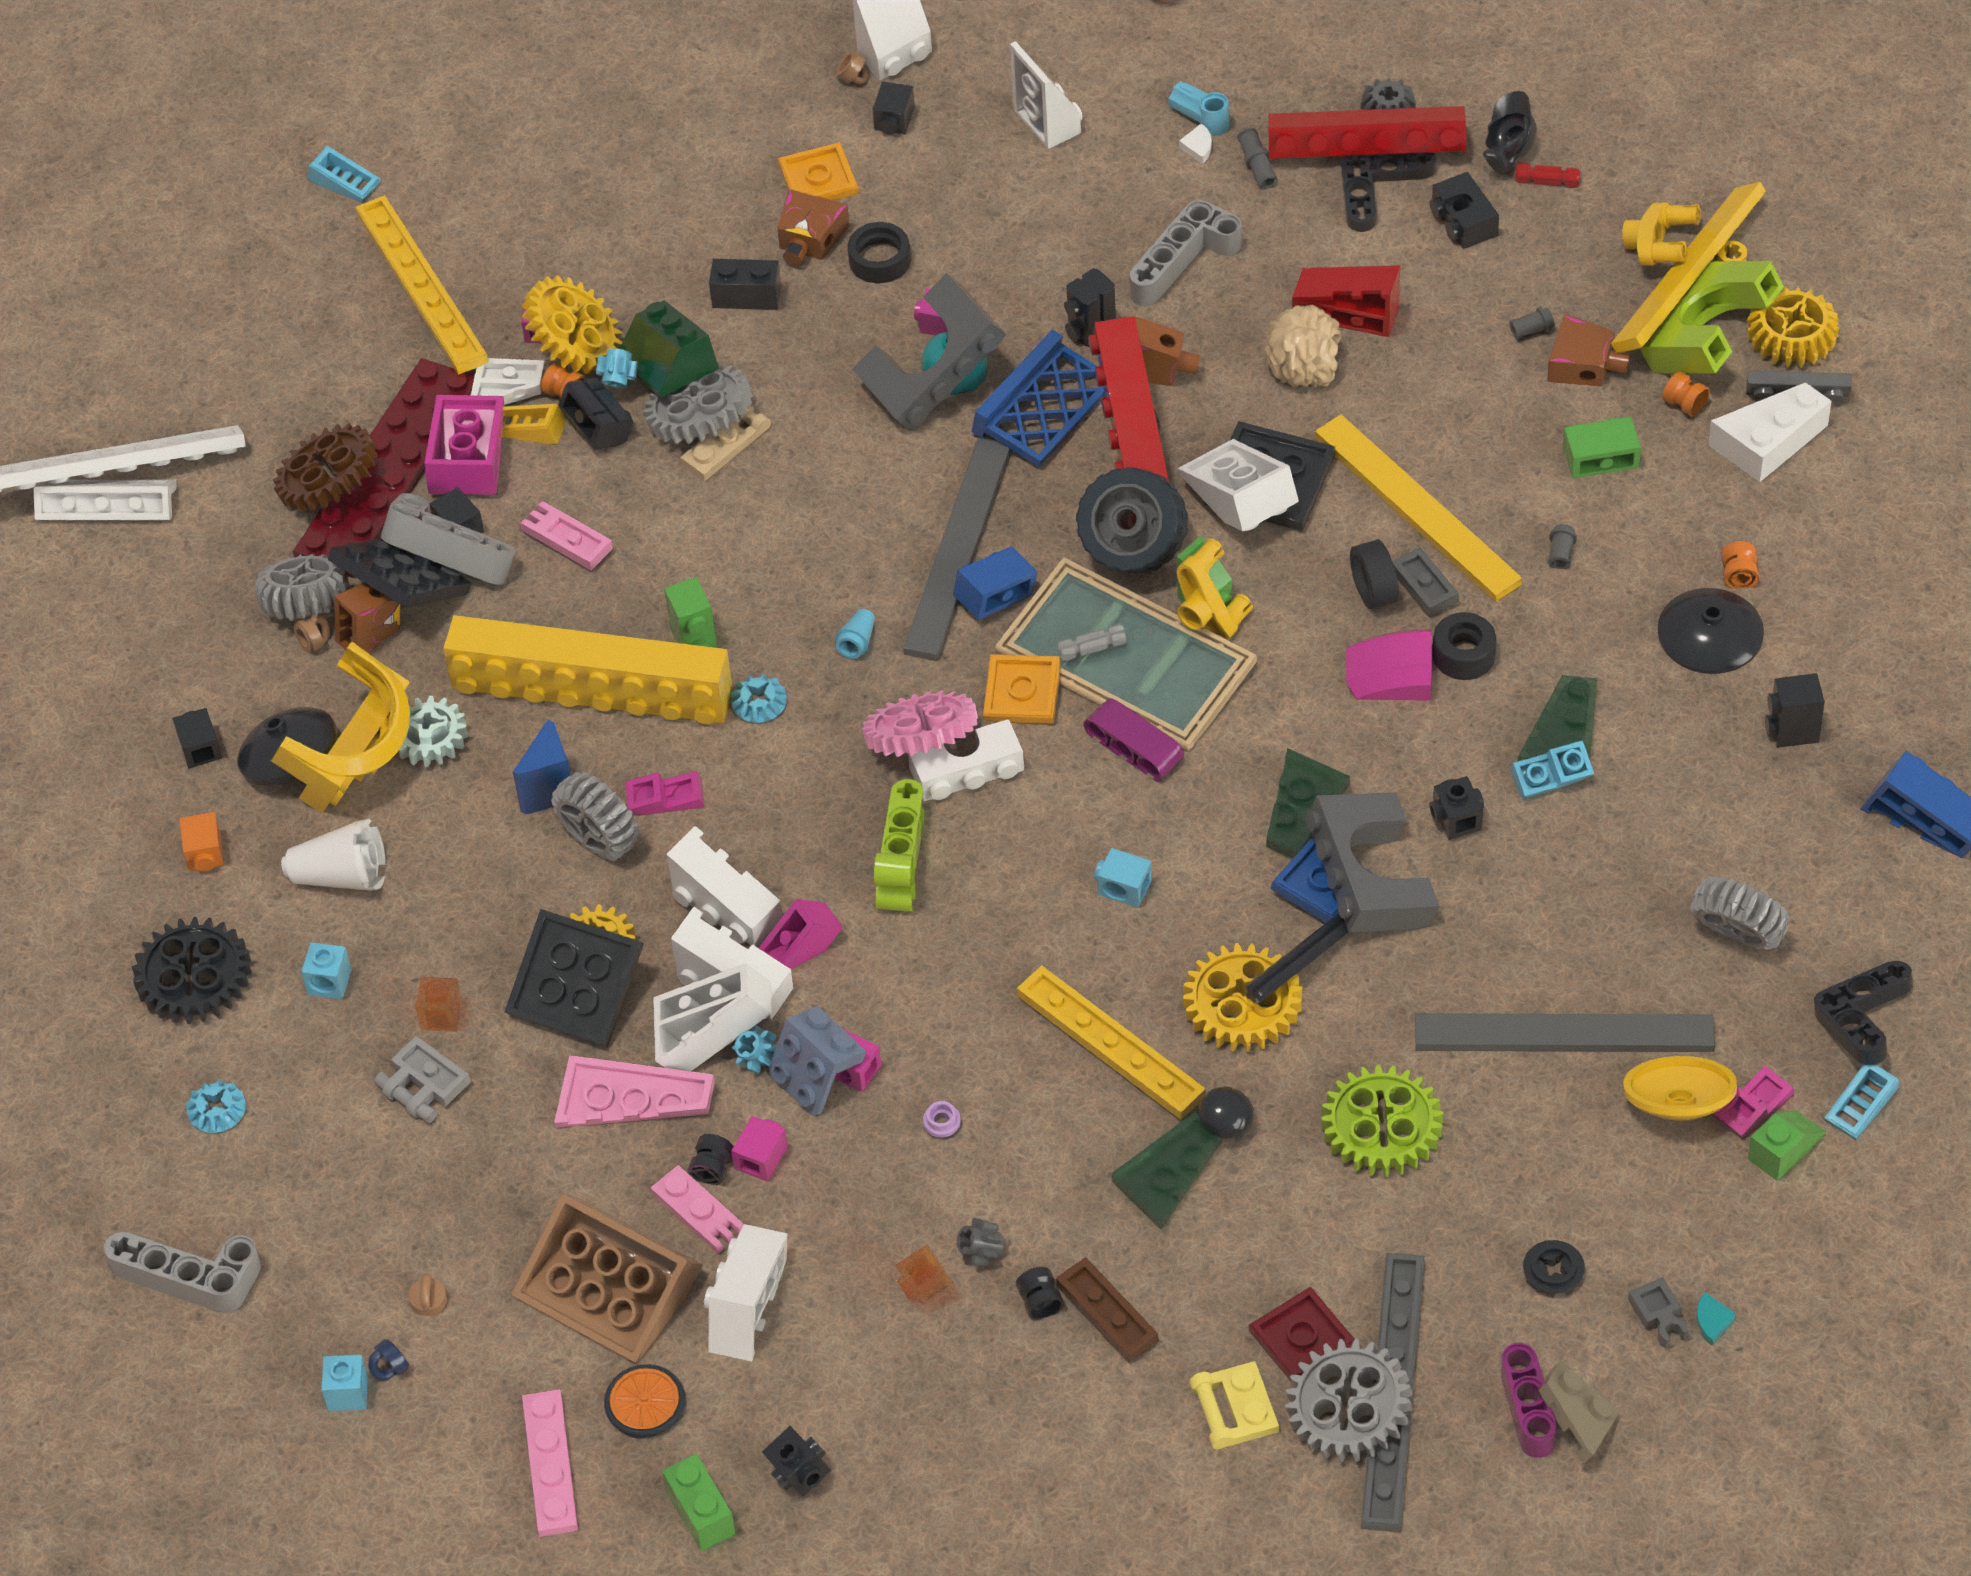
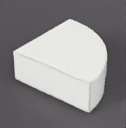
(1197, 143)

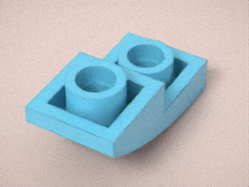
(1552, 770)

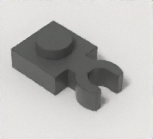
(1658, 1307)

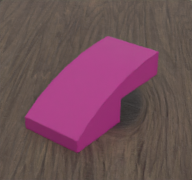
(654, 795)
(1755, 1102)

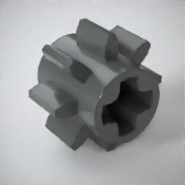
(980, 1242)

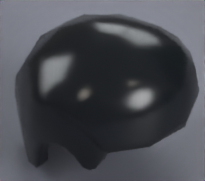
(1226, 1113)

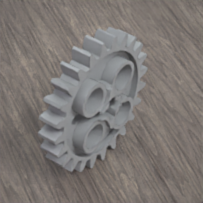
(700, 406)
(1383, 1402)

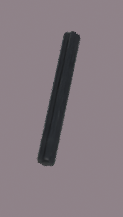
(1296, 959)

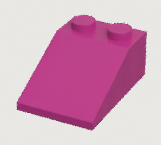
(465, 444)

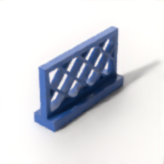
(1017, 389)

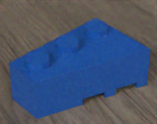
(1926, 802)

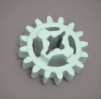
(433, 732)

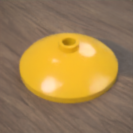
(1680, 1087)

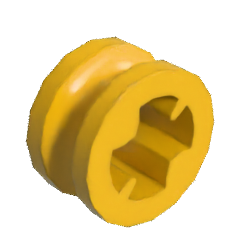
(1732, 247)

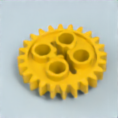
(551, 315)
(1252, 1023)

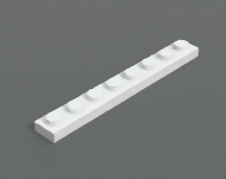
(121, 457)

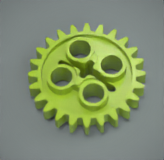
(1417, 1118)

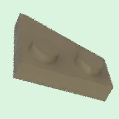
(1578, 1408)

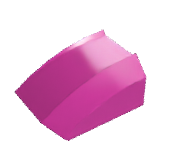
(1391, 666)

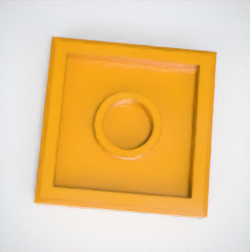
(819, 172)
(1022, 688)

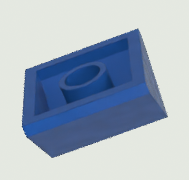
(541, 770)

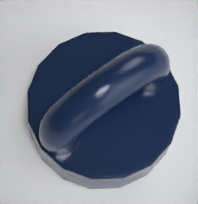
(391, 1357)

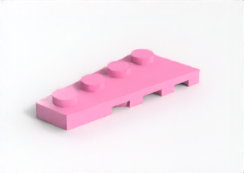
(629, 1092)

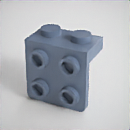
(810, 1056)

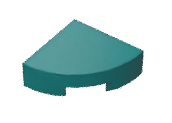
(1713, 1318)

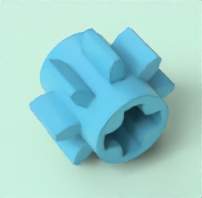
(616, 368)
(755, 1049)

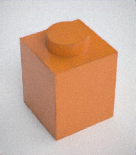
(201, 842)

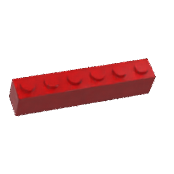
(1367, 132)
(1127, 396)

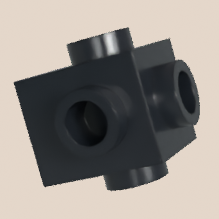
(1457, 807)
(796, 1461)

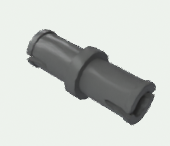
(1257, 158)

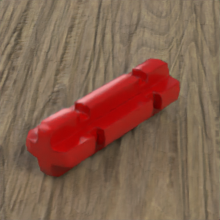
(1547, 175)

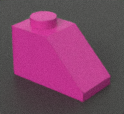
(802, 933)

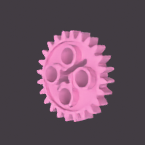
(920, 723)

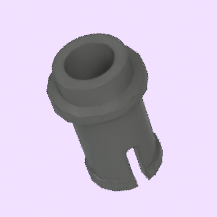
(1533, 323)
(1562, 540)

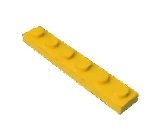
(1111, 1042)

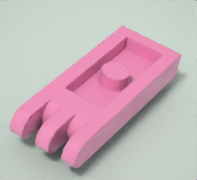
(566, 535)
(696, 1208)

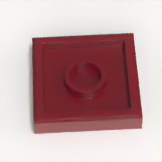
(1297, 1329)

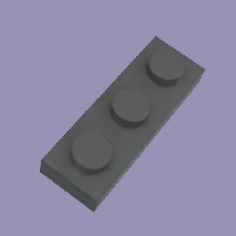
(1768, 383)

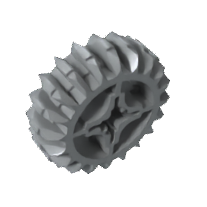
(300, 587)
(595, 816)
(1740, 913)

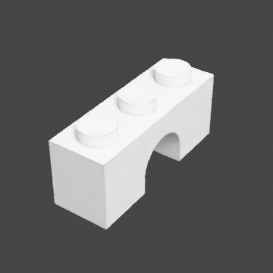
(996, 757)

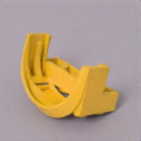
(384, 707)

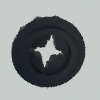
(1549, 1253)

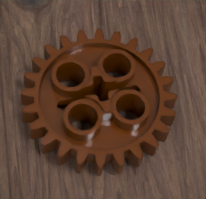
(304, 480)

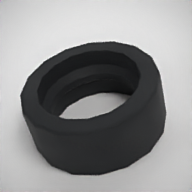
(880, 271)
(1374, 574)

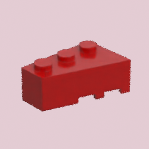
(1355, 297)

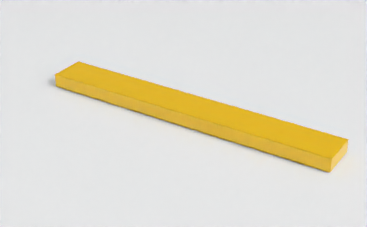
(1684, 274)
(422, 285)
(1419, 508)

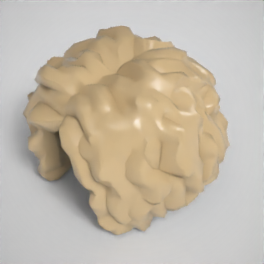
(1303, 346)

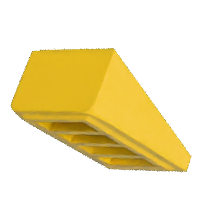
(545, 431)

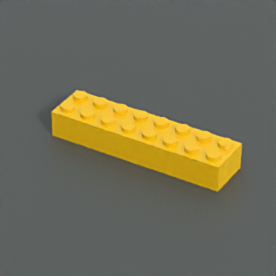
(588, 669)

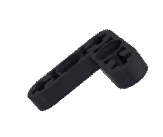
(1372, 172)
(1841, 1006)

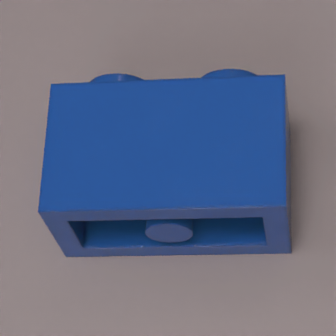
(994, 582)

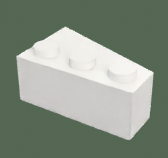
(1770, 430)
(720, 892)
(705, 951)
(708, 1016)
(743, 1290)

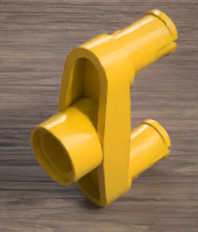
(1649, 232)
(1202, 602)

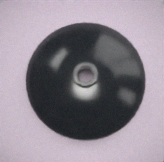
(1706, 642)
(303, 724)

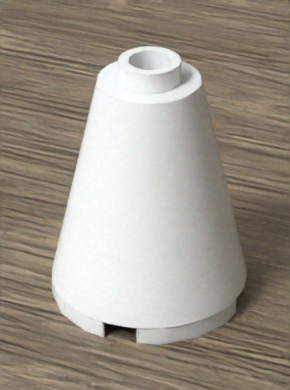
(338, 859)

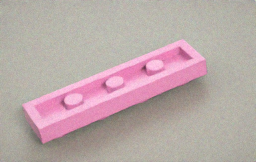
(549, 1463)

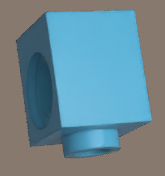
(1123, 877)
(326, 970)
(344, 1382)

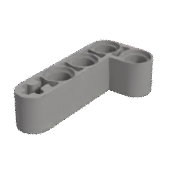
(1195, 227)
(445, 542)
(135, 1257)

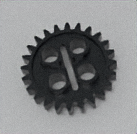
(159, 970)

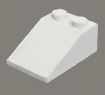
(891, 34)
(1042, 101)
(1241, 484)

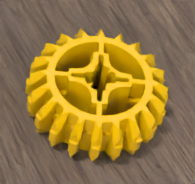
(1794, 328)

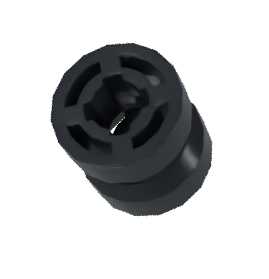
(710, 1160)
(1038, 1290)

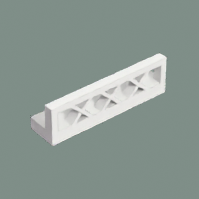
(104, 500)

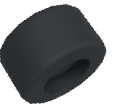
(1463, 663)

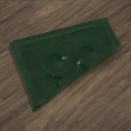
(1565, 717)
(1298, 788)
(1167, 1169)

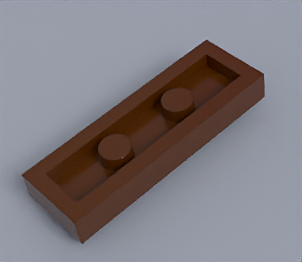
(1107, 1309)

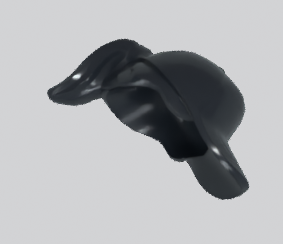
(1510, 132)

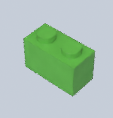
(1601, 447)
(690, 614)
(698, 1502)

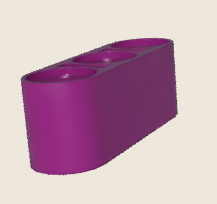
(1134, 738)
(1525, 1384)

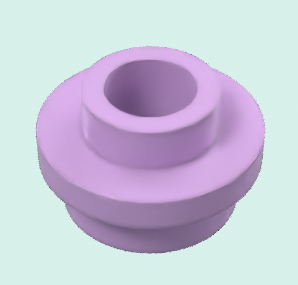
(941, 1110)

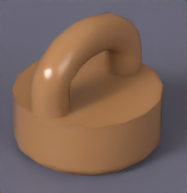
(850, 68)
(309, 634)
(427, 1296)

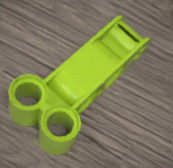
(900, 848)

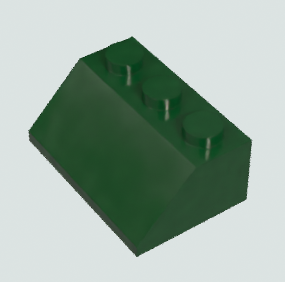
(668, 348)

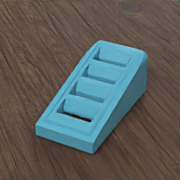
(330, 158)
(1876, 1075)

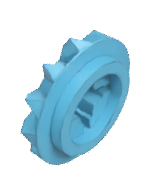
(758, 710)
(216, 1119)

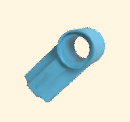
(1208, 109)

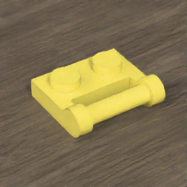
(1246, 1400)

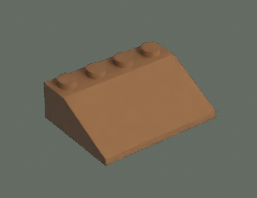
(605, 1278)

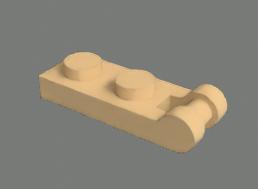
(715, 452)

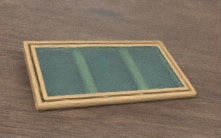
(1160, 673)

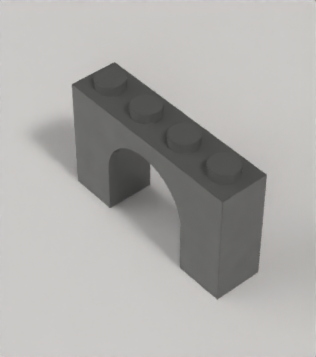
(970, 339)
(1364, 898)

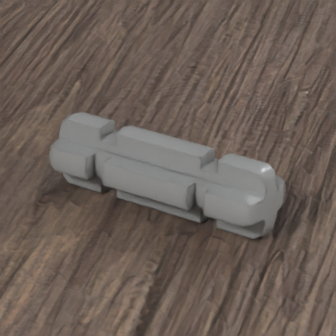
(1091, 642)

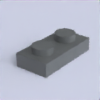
(1425, 582)

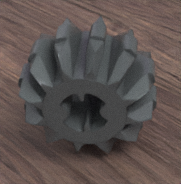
(1387, 96)

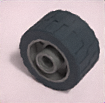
(1105, 516)

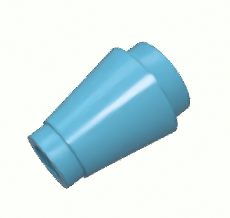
(855, 634)

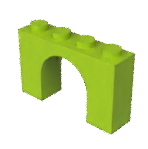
(1684, 341)

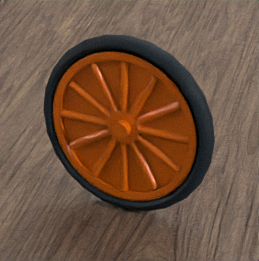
(644, 1400)

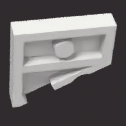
(509, 378)

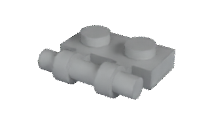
(429, 1071)

